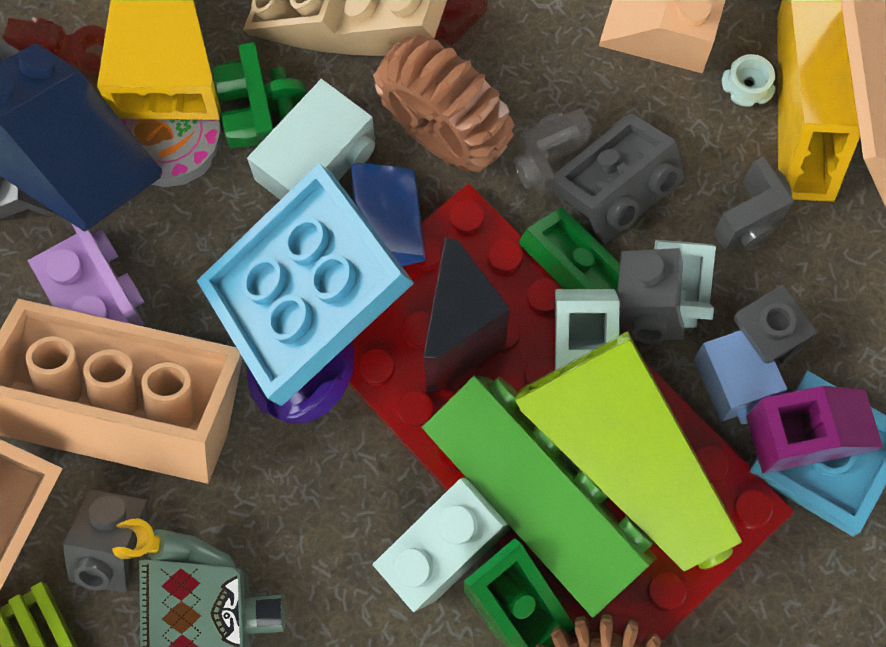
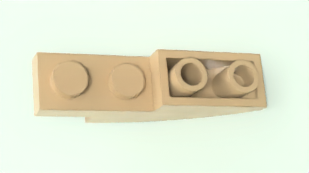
(344, 25)

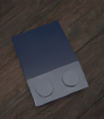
(66, 140)

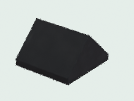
(465, 319)

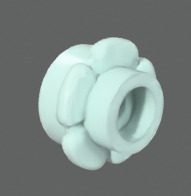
(752, 68)

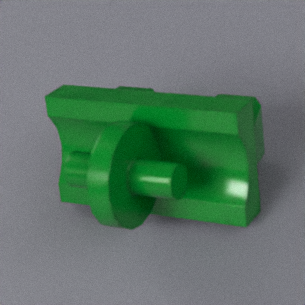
(244, 79)

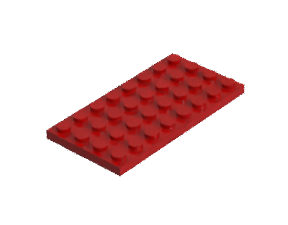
(393, 384)

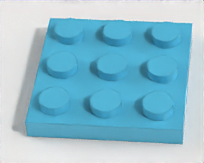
(303, 284)

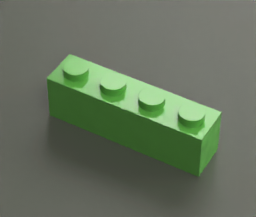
(540, 493)

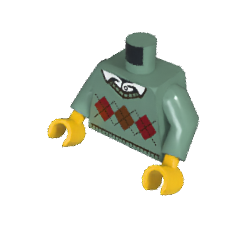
(195, 593)

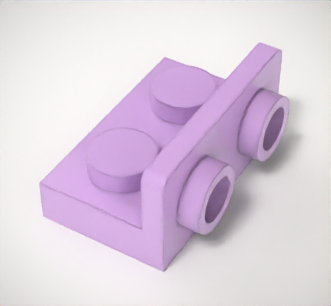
(82, 280)

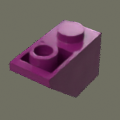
(812, 427)

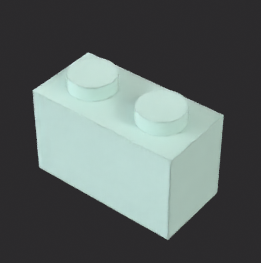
(317, 130)
(441, 545)

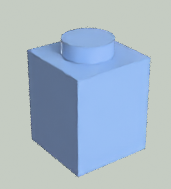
(736, 376)

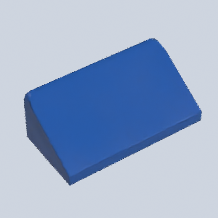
(392, 208)

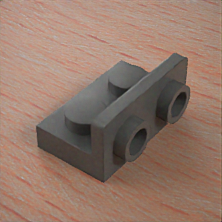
(621, 176)

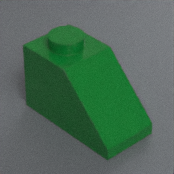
(516, 599)

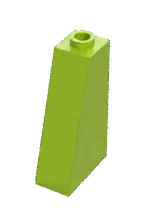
(628, 442)

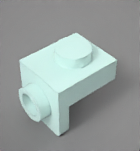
(696, 279)

